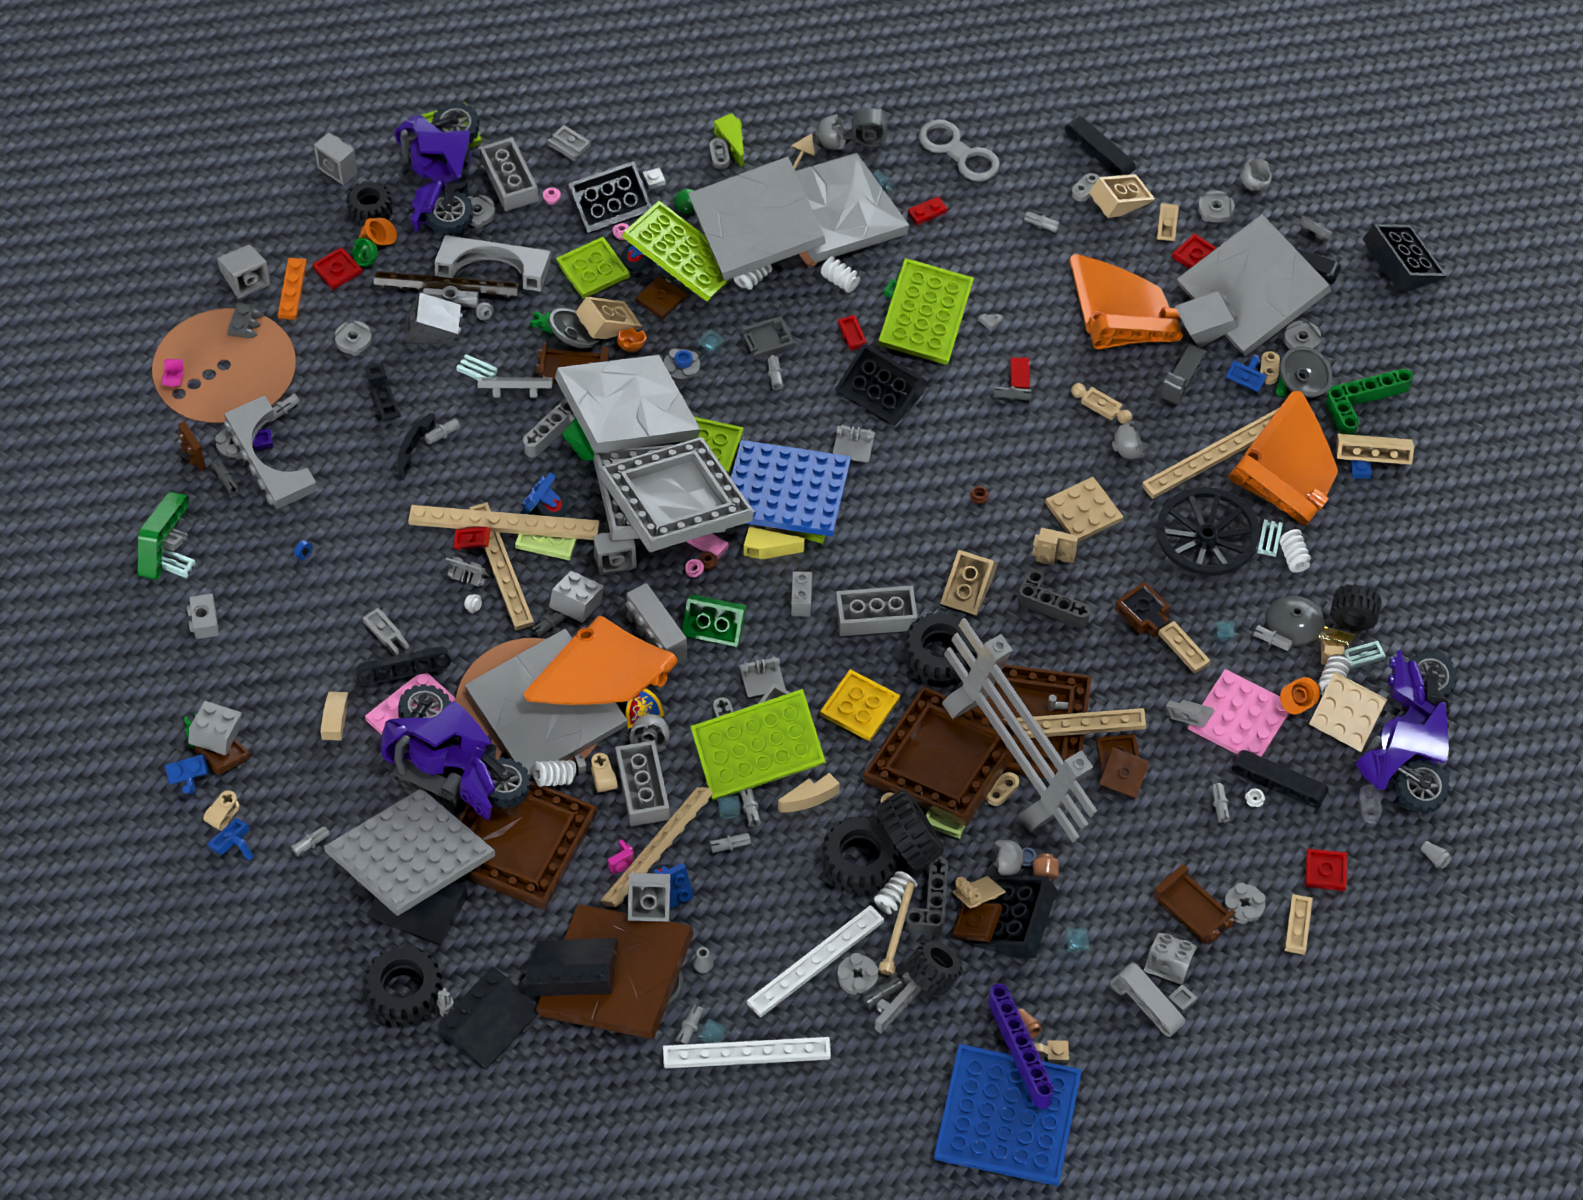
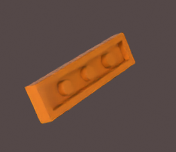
(292, 288)

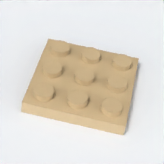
(1084, 509)
(1348, 711)

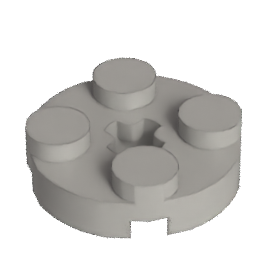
(486, 213)
(1212, 214)
(1298, 328)
(353, 346)
(678, 374)
(224, 445)
(1247, 893)
(857, 963)

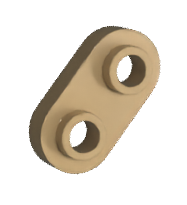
(1270, 366)
(1002, 790)

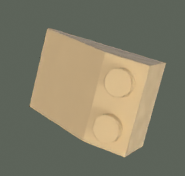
(1120, 194)
(606, 317)
(968, 582)

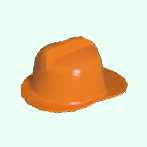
(379, 231)
(1299, 695)

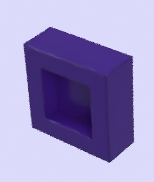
(263, 440)

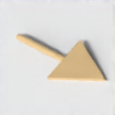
(805, 146)

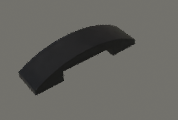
(381, 392)
(420, 429)

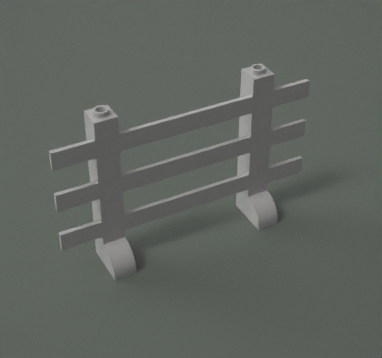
(975, 690)

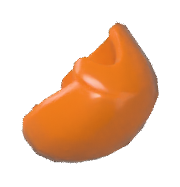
(630, 340)

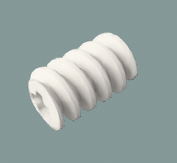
(839, 275)
(751, 278)
(1295, 550)
(1334, 664)
(554, 772)
(893, 892)

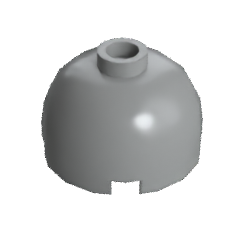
(831, 133)
(1128, 441)
(650, 728)

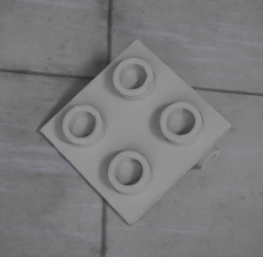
(854, 443)
(461, 569)
(760, 675)

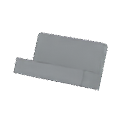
(1189, 712)

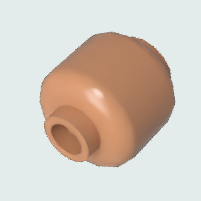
(1046, 866)

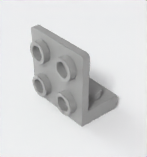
(1170, 958)

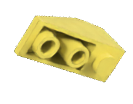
(769, 544)

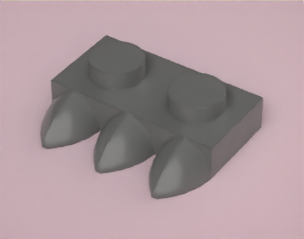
(244, 321)

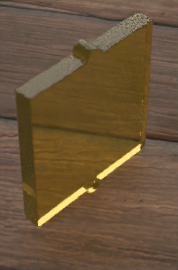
(1336, 636)

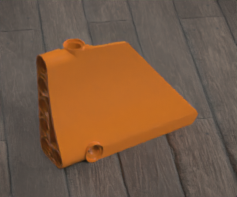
(1122, 306)
(1289, 462)
(601, 668)

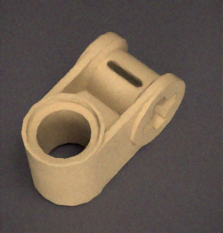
(603, 775)
(222, 811)

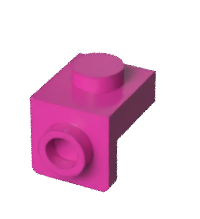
(173, 372)
(621, 860)

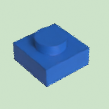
(1361, 469)

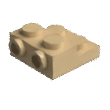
(1054, 545)

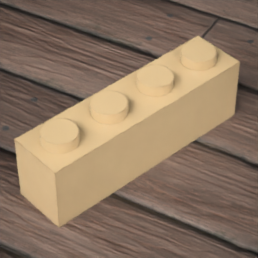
(1374, 449)

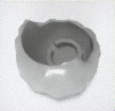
(1256, 174)
(1009, 857)

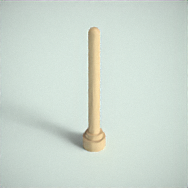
(887, 965)

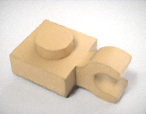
(1054, 1051)

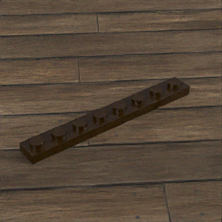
(419, 282)

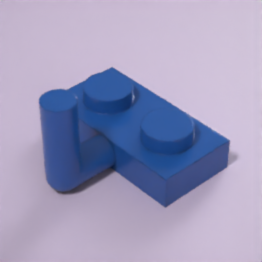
(1247, 375)
(186, 771)
(229, 836)

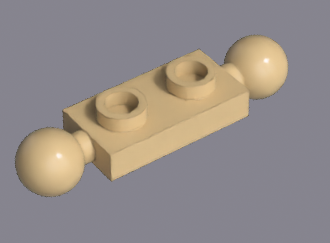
(1101, 403)

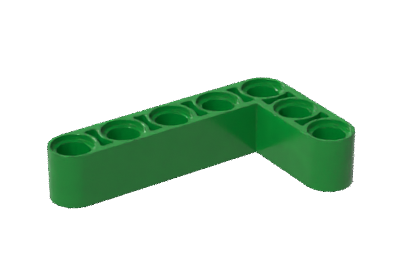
(1345, 395)
(156, 530)

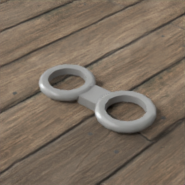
(958, 150)

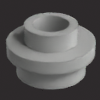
(484, 311)

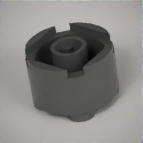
(869, 127)

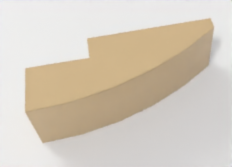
(334, 716)
(809, 794)

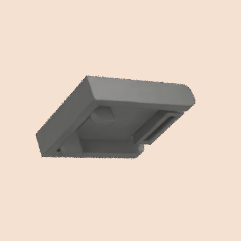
(764, 340)

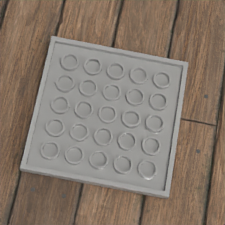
(409, 851)

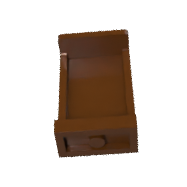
(552, 359)
(1193, 906)

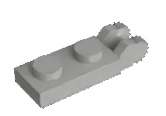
(385, 630)

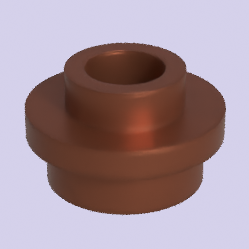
(979, 491)
(708, 565)

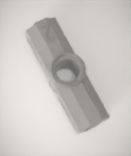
(451, 294)

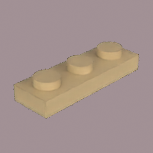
(1184, 647)
(1298, 924)

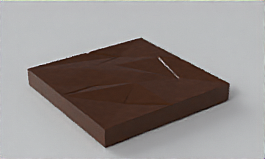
(1034, 689)
(941, 759)
(530, 843)
(644, 973)

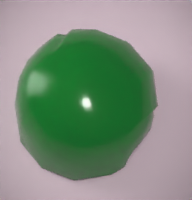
(682, 202)
(364, 252)

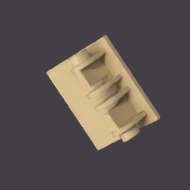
(976, 892)

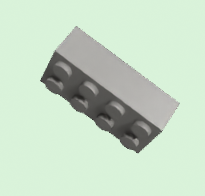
(509, 174)
(875, 610)
(655, 622)
(642, 783)

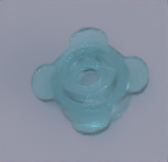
(1225, 634)

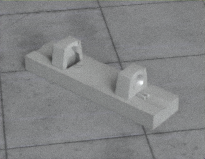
(514, 382)
(891, 1011)

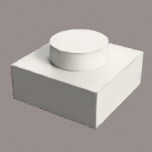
(654, 178)

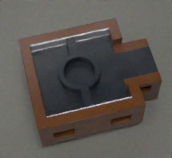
(1144, 610)

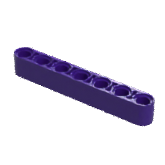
(1021, 1046)

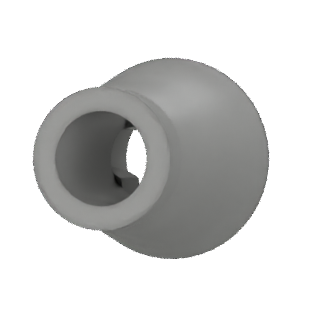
(1436, 854)
(703, 960)

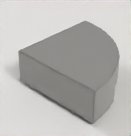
(990, 321)
(580, 764)

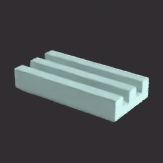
(478, 366)
(1272, 526)
(175, 567)
(1365, 657)

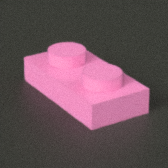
(710, 543)

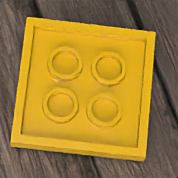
(860, 705)

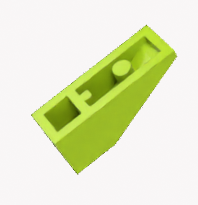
(730, 130)

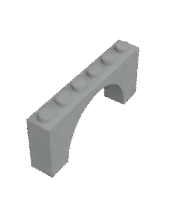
(458, 252)
(280, 486)

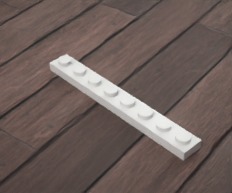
(815, 961)
(746, 1052)

